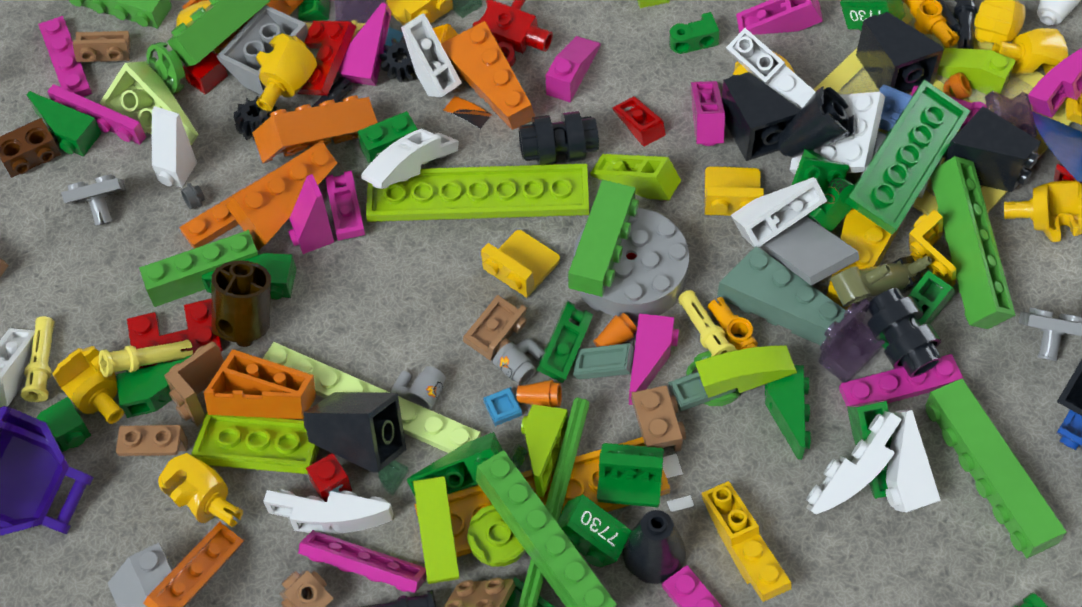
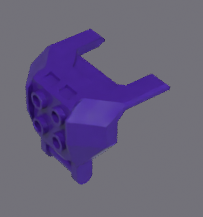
(32, 475)

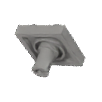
(95, 195)
(1051, 328)

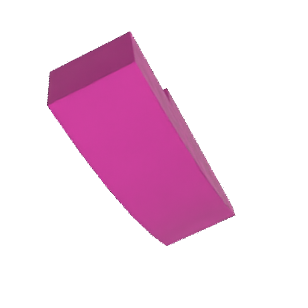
(1057, 85)

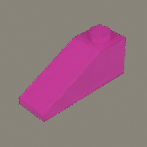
(780, 16)
(362, 57)
(570, 68)
(707, 113)
(309, 219)
(652, 349)

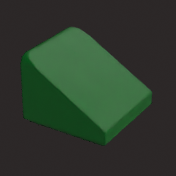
(314, 10)

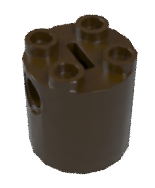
(241, 302)

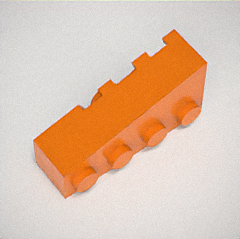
(487, 71)
(271, 200)

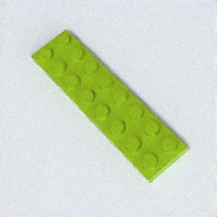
(483, 193)

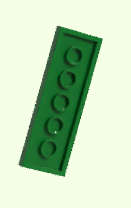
(907, 157)

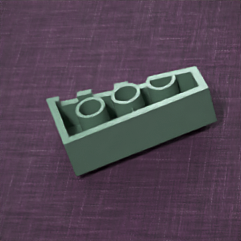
(780, 296)

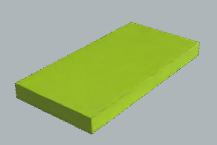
(255, 443)

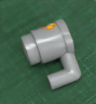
(515, 363)
(424, 389)

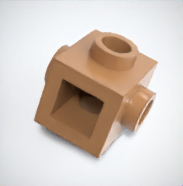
(313, 585)

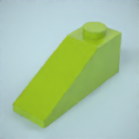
(983, 68)
(650, 175)
(544, 435)

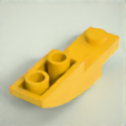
(744, 543)

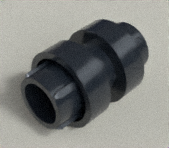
(571, 137)
(909, 341)

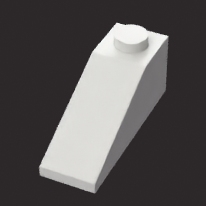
(429, 58)
(171, 149)
(777, 211)
(14, 357)
(908, 471)

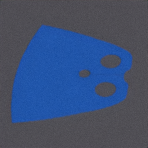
(1063, 142)

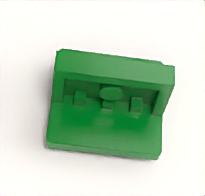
(820, 168)
(630, 475)

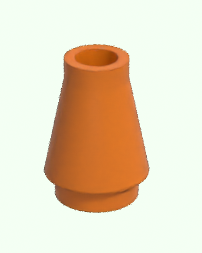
(616, 332)
(541, 393)

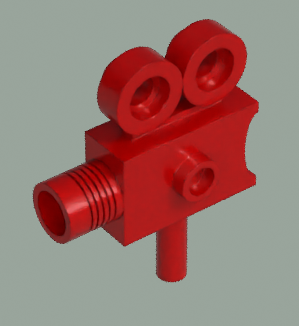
(514, 29)

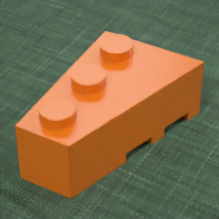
(259, 389)

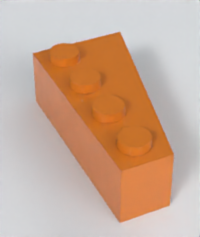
(307, 126)

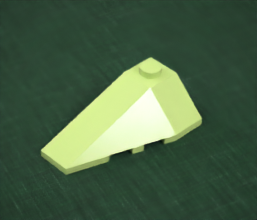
(138, 91)

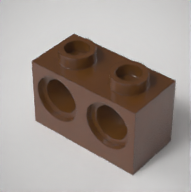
(27, 147)

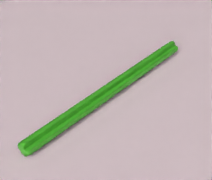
(557, 491)

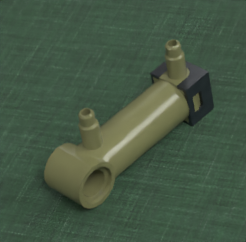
(855, 284)

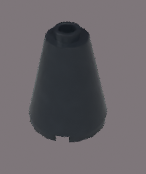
(817, 124)
(654, 548)

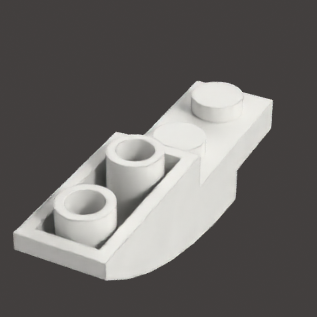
(769, 68)
(406, 156)
(848, 477)
(340, 514)

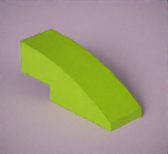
(744, 369)
(436, 530)

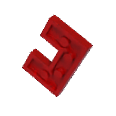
(332, 41)
(145, 329)

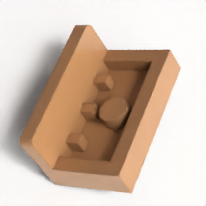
(102, 46)
(495, 327)
(657, 418)
(151, 440)

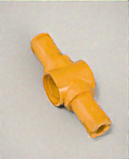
(930, 21)
(733, 325)

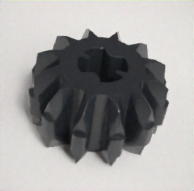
(391, 58)
(250, 117)

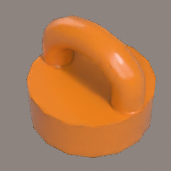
(959, 86)

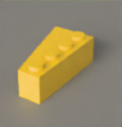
(869, 241)

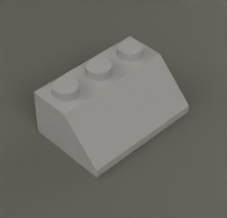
(241, 51)
(140, 576)

